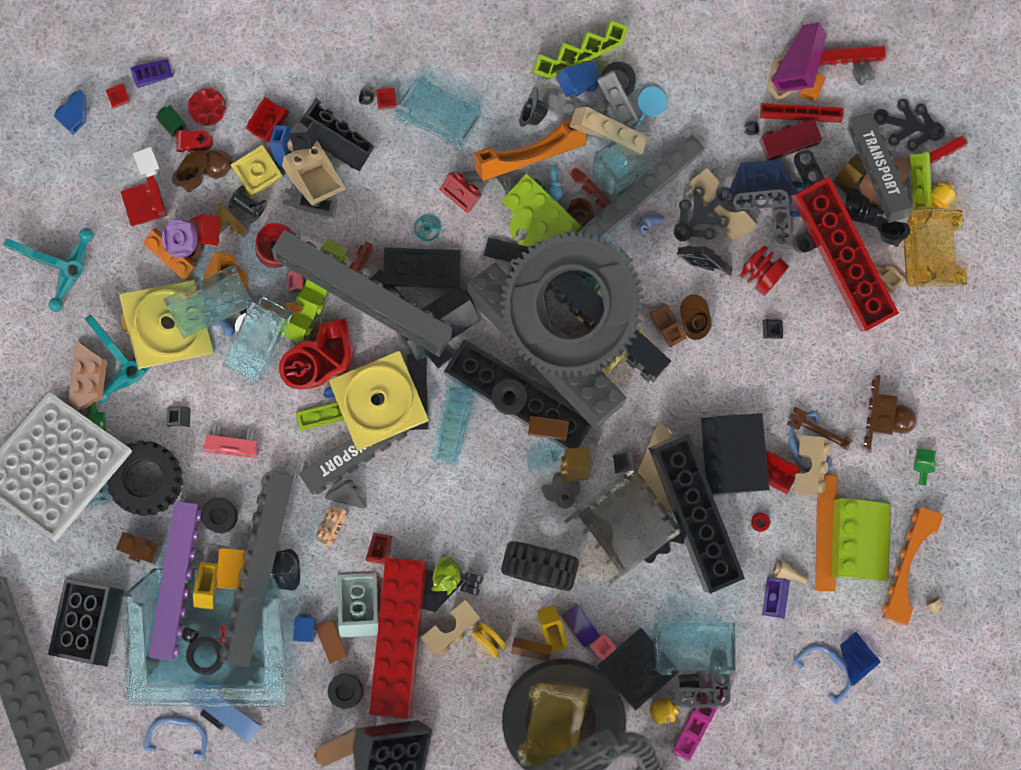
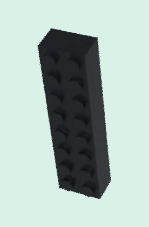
(590, 307)
(481, 373)
(696, 513)

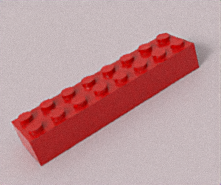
(844, 254)
(398, 638)

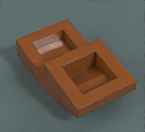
(668, 325)

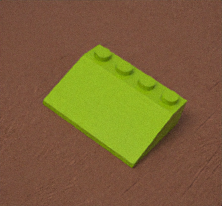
(860, 539)

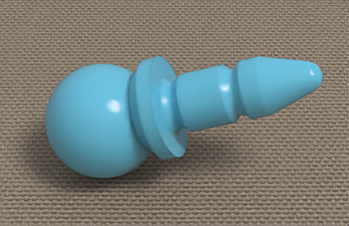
(554, 187)

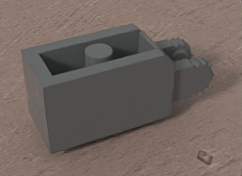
(326, 207)

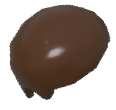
(218, 164)
(582, 207)
(905, 420)

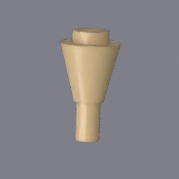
(785, 571)

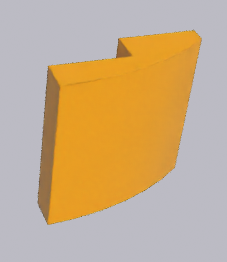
(229, 566)

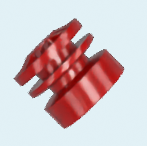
(265, 239)
(764, 270)

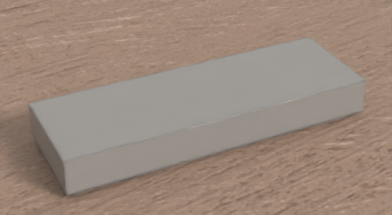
(617, 99)

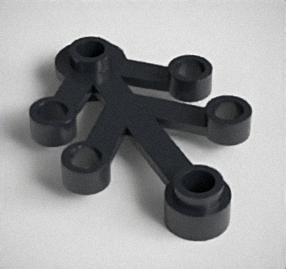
(911, 125)
(700, 216)

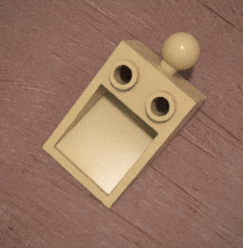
(313, 174)

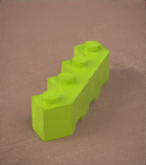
(590, 47)
(312, 299)

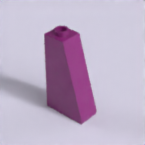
(802, 59)

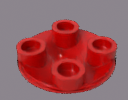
(206, 107)

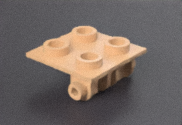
(326, 532)

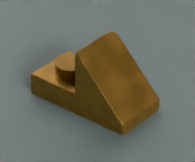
(227, 219)

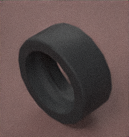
(627, 69)
(190, 655)

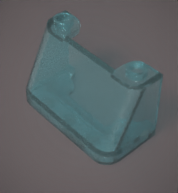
(438, 113)
(694, 646)

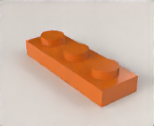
(181, 266)

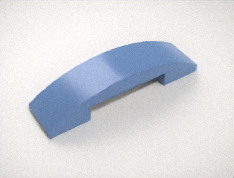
(234, 720)

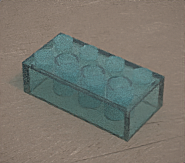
(613, 171)
(208, 301)
(257, 339)

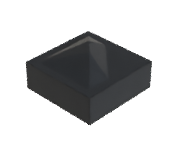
(772, 329)

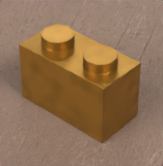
(575, 464)

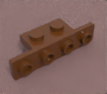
(882, 414)

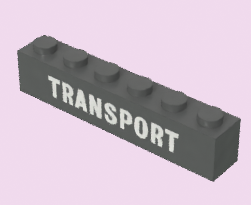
(880, 167)
(342, 460)

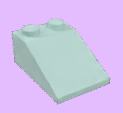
(358, 605)

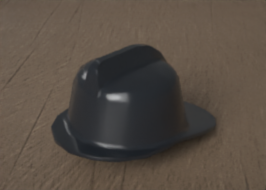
(533, 110)
(893, 232)
(286, 570)

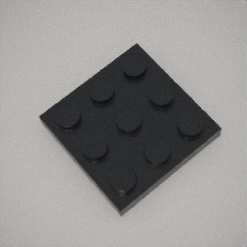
(633, 669)

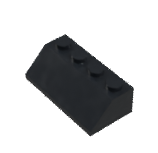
(451, 307)

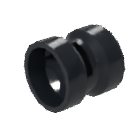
(471, 584)

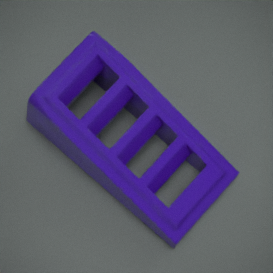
(153, 79)

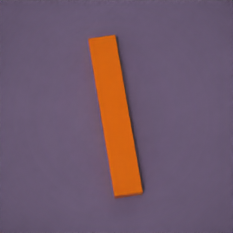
(824, 534)

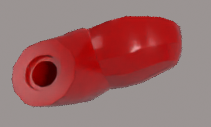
(319, 358)

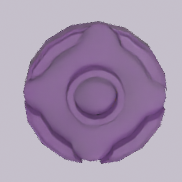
(179, 238)

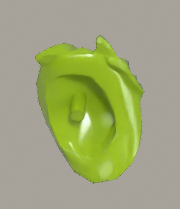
(446, 575)

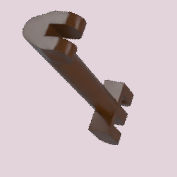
(801, 421)

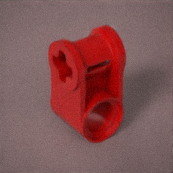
(190, 141)

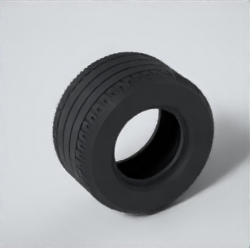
(568, 672)

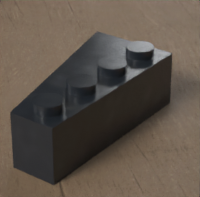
(337, 138)

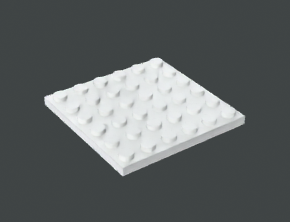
(56, 466)

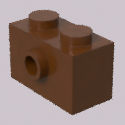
(138, 548)

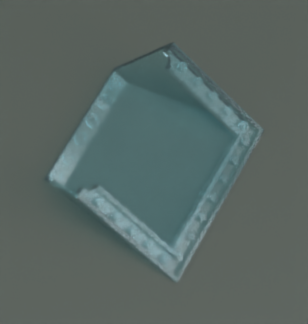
(174, 681)

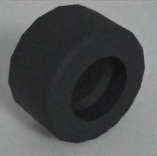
(211, 506)
(333, 691)

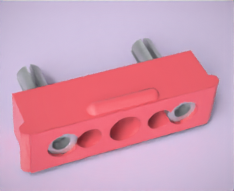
(231, 446)

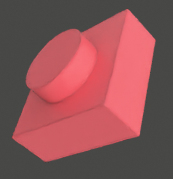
(294, 282)
(603, 646)

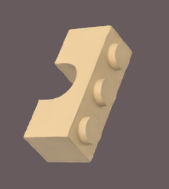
(813, 482)
(465, 618)

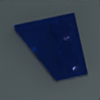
(857, 658)

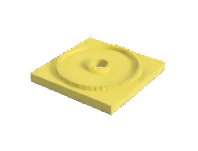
(149, 339)
(397, 413)

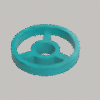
(427, 232)

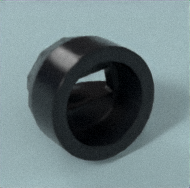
(365, 97)
(752, 128)
(189, 634)

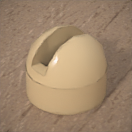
(935, 605)

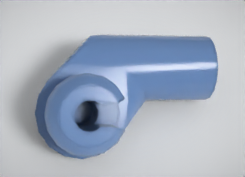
(648, 221)
(227, 326)

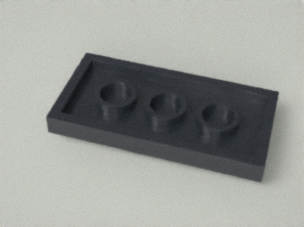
(421, 268)

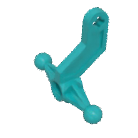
(65, 280)
(122, 378)

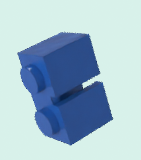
(579, 79)

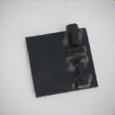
(861, 209)

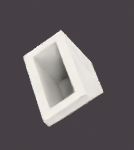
(147, 162)

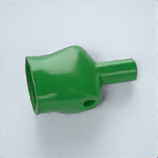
(96, 417)
(924, 464)

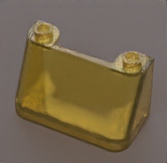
(931, 248)
(554, 722)

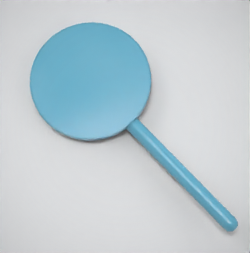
(651, 102)

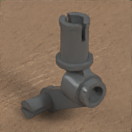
(505, 181)

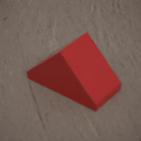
(207, 228)
(379, 548)

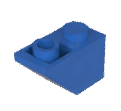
(73, 113)
(279, 144)

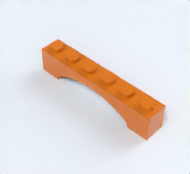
(493, 163)
(898, 605)

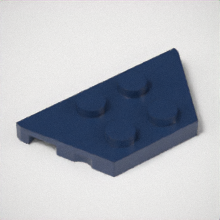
(761, 176)

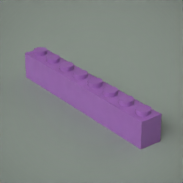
(174, 581)

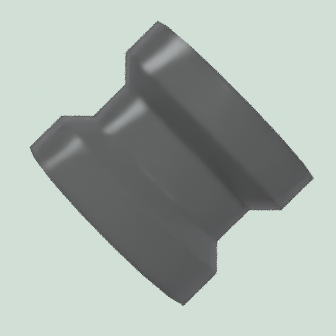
(863, 73)

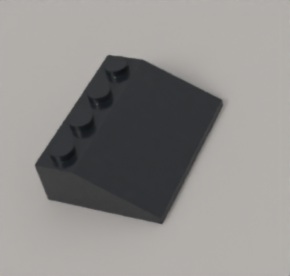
(735, 454)
(86, 622)
(392, 746)

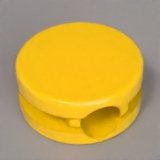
(488, 639)

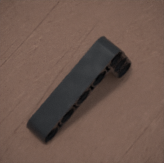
(803, 170)

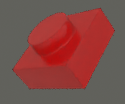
(118, 96)
(386, 98)

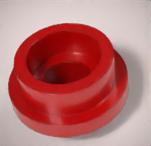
(764, 517)

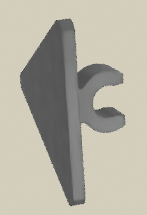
(347, 495)

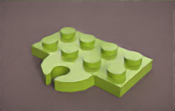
(537, 213)

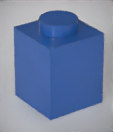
(304, 628)

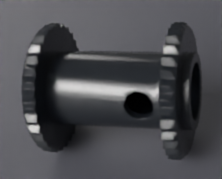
(245, 202)

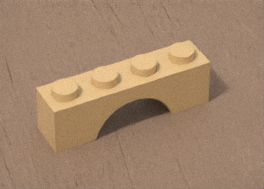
(594, 123)
(740, 222)

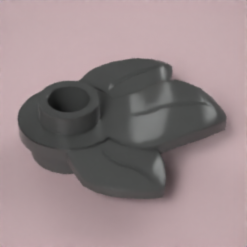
(559, 489)

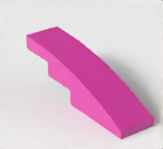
(695, 728)

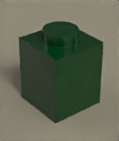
(170, 120)

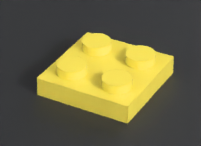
(256, 171)

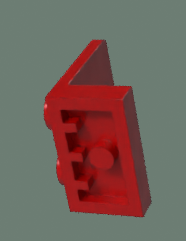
(144, 202)

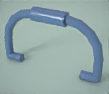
(794, 447)
(836, 658)
(177, 721)

